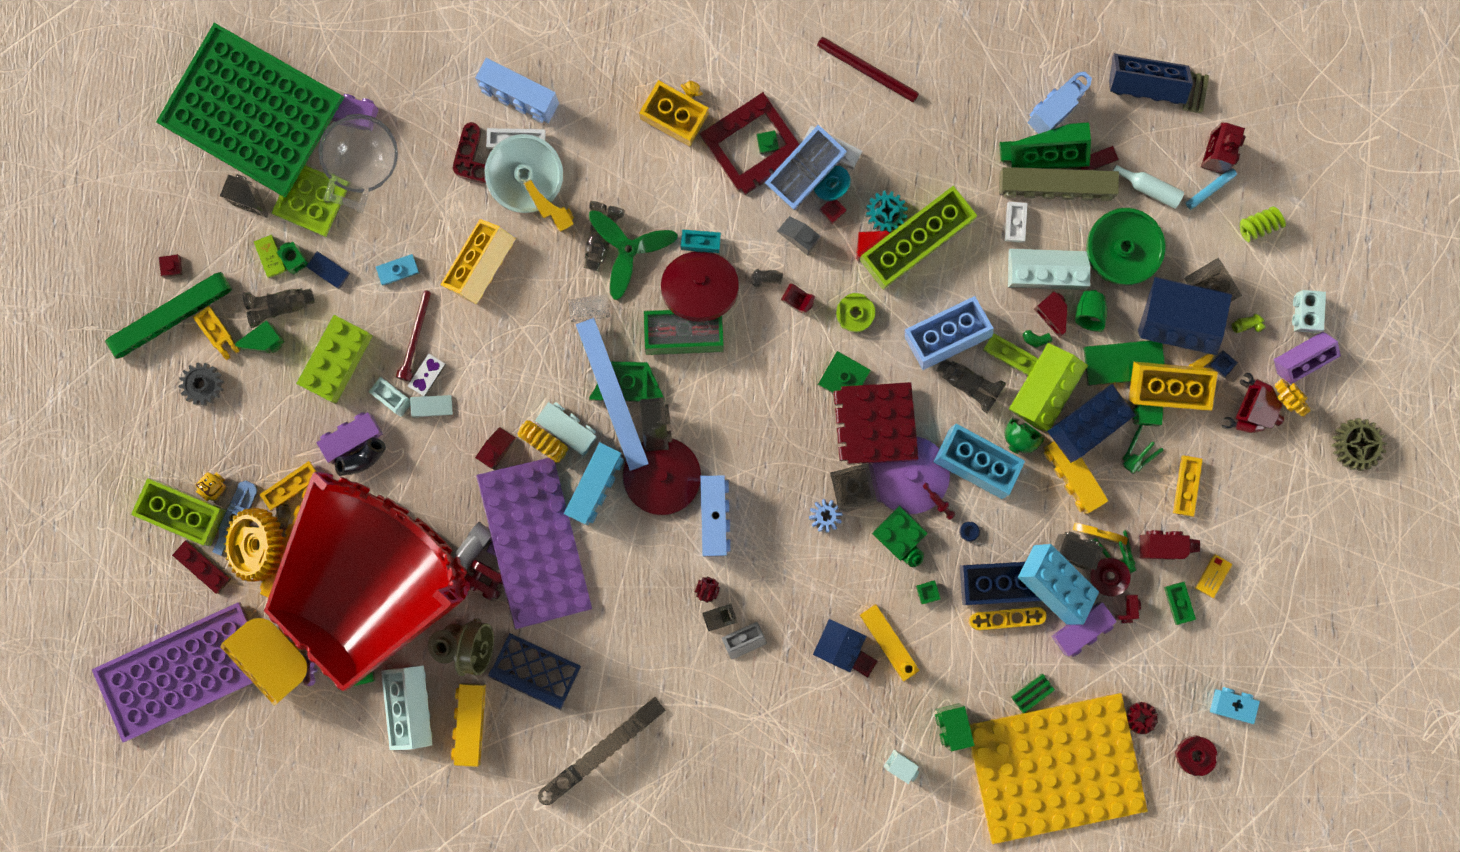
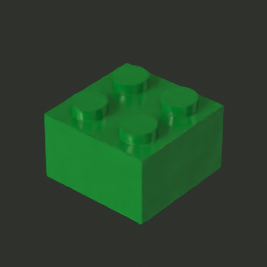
(954, 727)

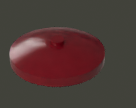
(699, 286)
(666, 482)

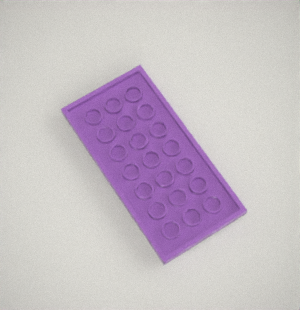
(533, 542)
(172, 674)

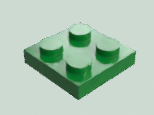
(900, 532)

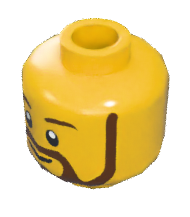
(210, 486)

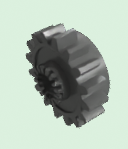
(191, 384)

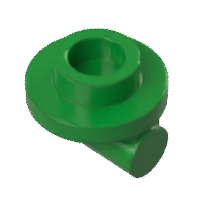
(914, 557)

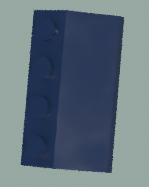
(1150, 79)

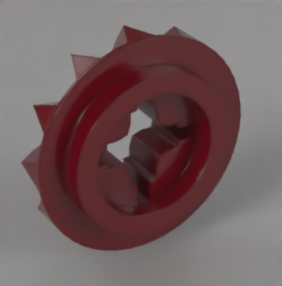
(1134, 713)

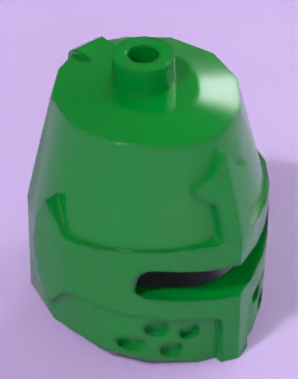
(1092, 305)

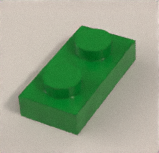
(1179, 603)

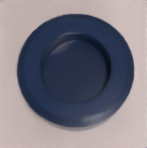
(969, 531)

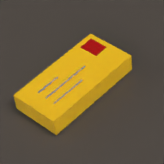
(1213, 576)

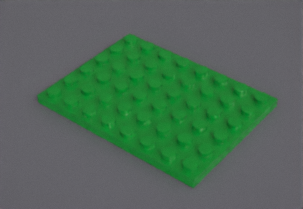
(250, 109)

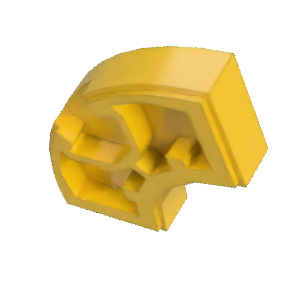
(1095, 532)

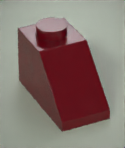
(1054, 312)
(495, 448)

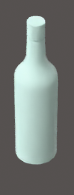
(1153, 187)

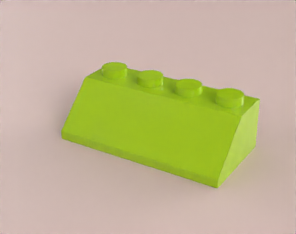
(1048, 387)

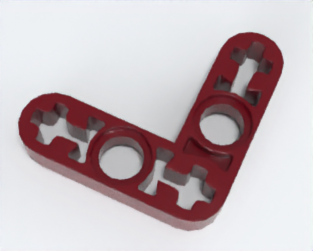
(468, 160)

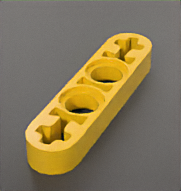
(1007, 618)

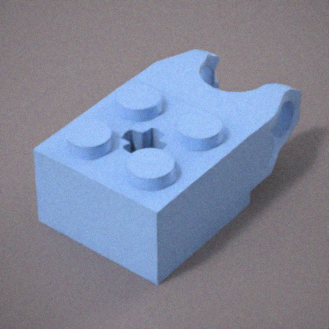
(1058, 104)

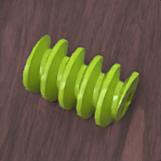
(1261, 221)

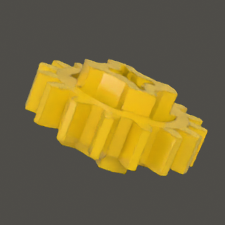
(1292, 397)

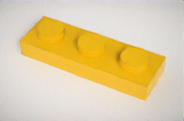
(288, 486)
(1187, 486)

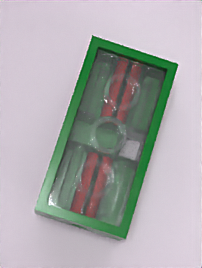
(674, 335)

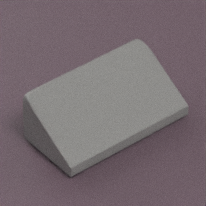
(744, 640)

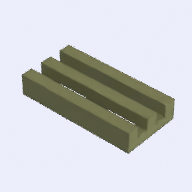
(1198, 77)

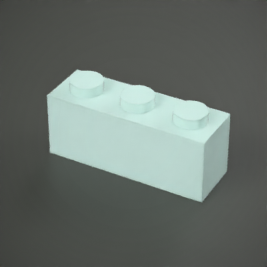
(567, 428)

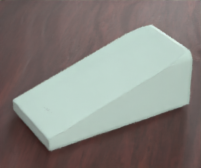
(390, 396)
(431, 406)

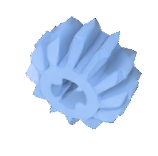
(832, 513)

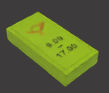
(267, 252)

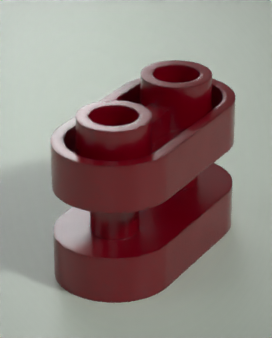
(489, 591)

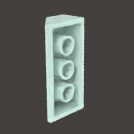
(1048, 269)
(406, 708)

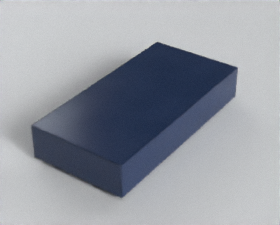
(328, 270)

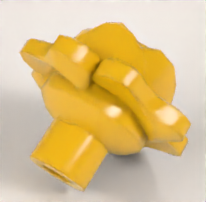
(691, 89)

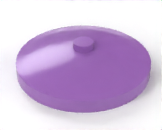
(903, 481)

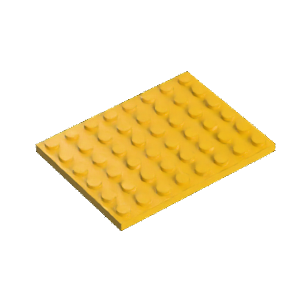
(1057, 768)

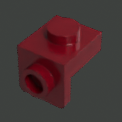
(798, 299)
(1133, 606)

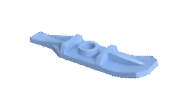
(241, 500)

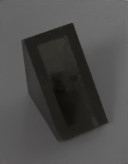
(719, 617)

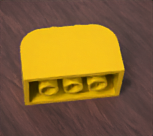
(266, 658)

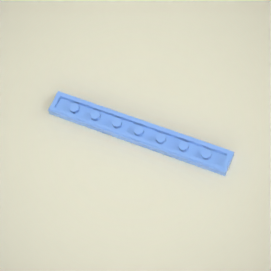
(612, 394)

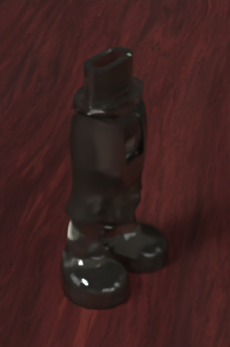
(596, 247)
(278, 303)
(969, 382)

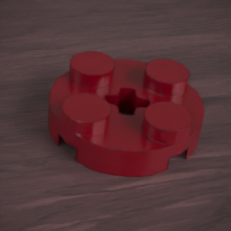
(1185, 753)

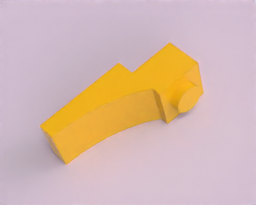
(561, 216)

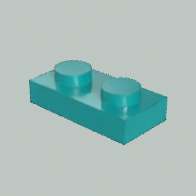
(700, 241)

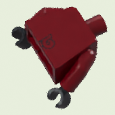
(1259, 408)

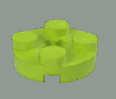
(847, 304)

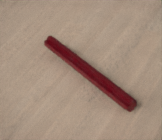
(867, 69)

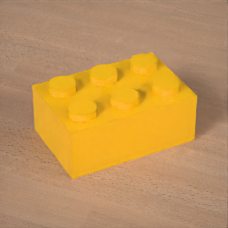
(674, 113)

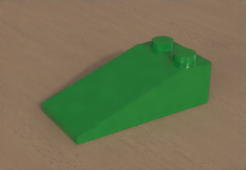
(1054, 149)

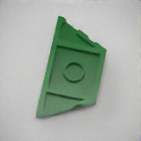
(634, 380)

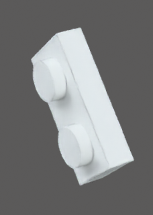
(1016, 222)

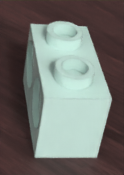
(1315, 312)
(902, 767)

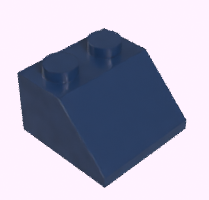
(839, 645)

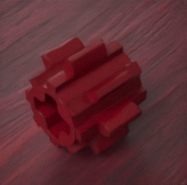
(707, 589)

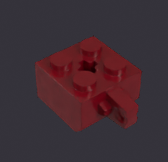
(1223, 147)
(1169, 546)

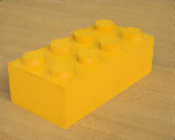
(1172, 386)

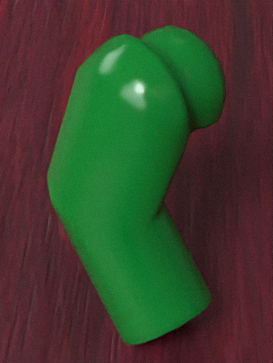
(1035, 340)

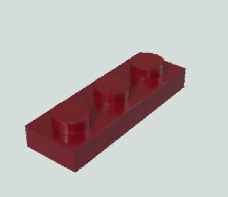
(201, 567)

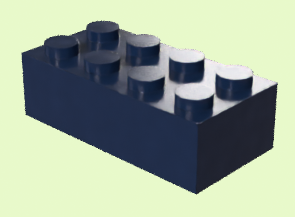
(1091, 423)
(994, 584)

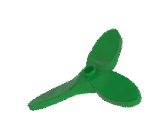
(623, 264)

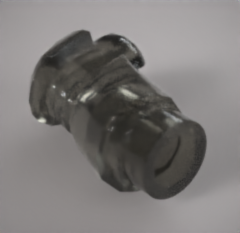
(768, 276)
(283, 515)

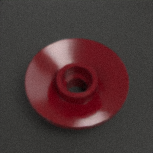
(1110, 586)

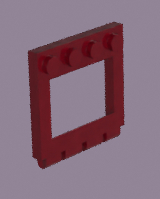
(734, 122)

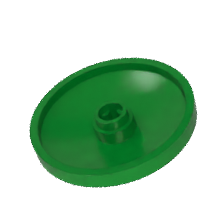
(1125, 246)

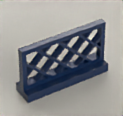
(527, 687)

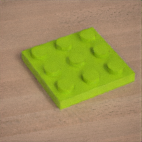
(306, 202)

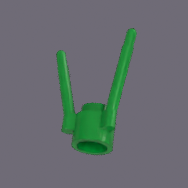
(1133, 462)
(1128, 560)

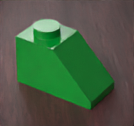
(262, 339)

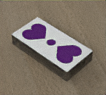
(426, 375)

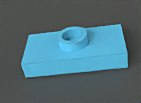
(397, 269)

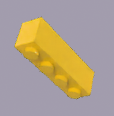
(1077, 478)
(469, 724)

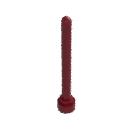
(405, 371)

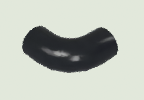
(361, 460)

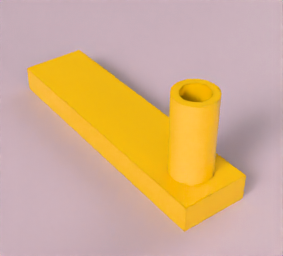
(889, 642)

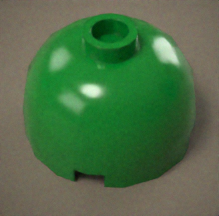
(1022, 437)

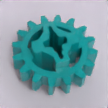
(875, 214)

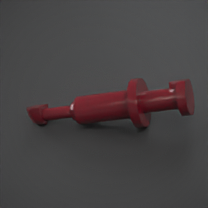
(942, 506)

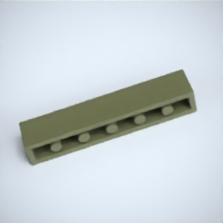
(1058, 183)

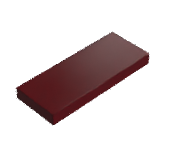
(1101, 158)

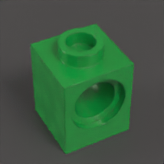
(298, 263)
(1148, 415)

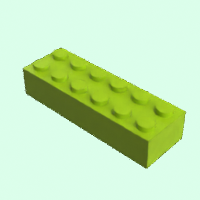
(918, 237)

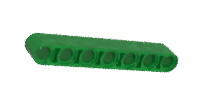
(168, 315)

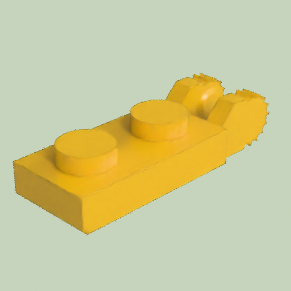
(215, 331)

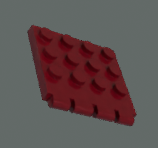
(876, 423)

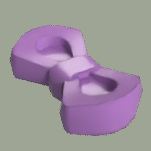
(309, 679)

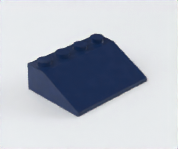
(1185, 316)

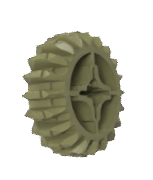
(1359, 452)

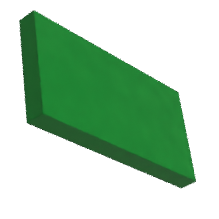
(1115, 361)

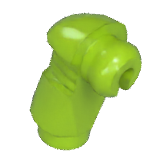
(1247, 323)

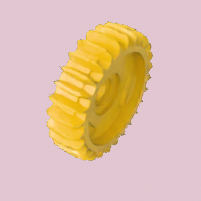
(241, 545)

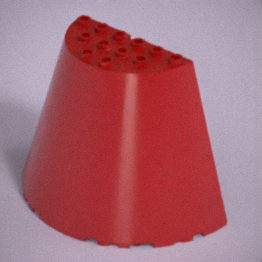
(360, 579)

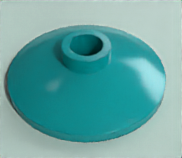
(837, 176)

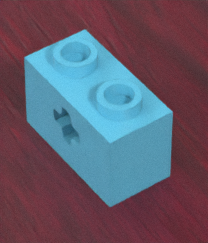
(1245, 711)

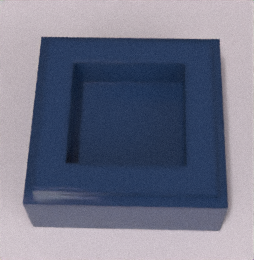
(1223, 363)

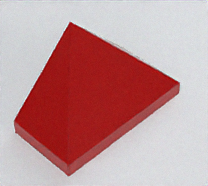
(867, 240)

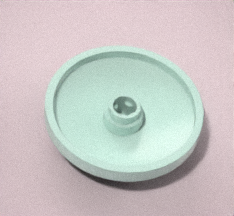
(520, 160)

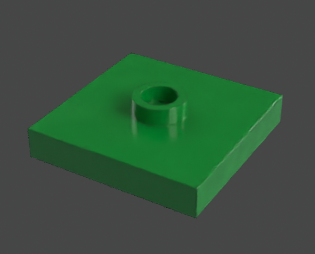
(843, 372)

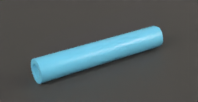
(1211, 188)

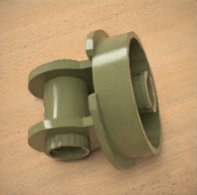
(465, 644)

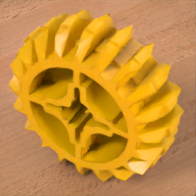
(542, 441)

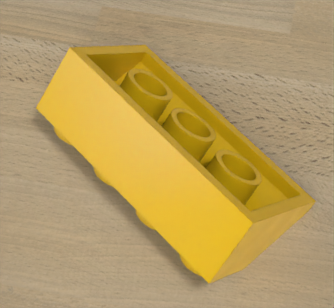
(478, 261)

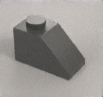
(799, 234)

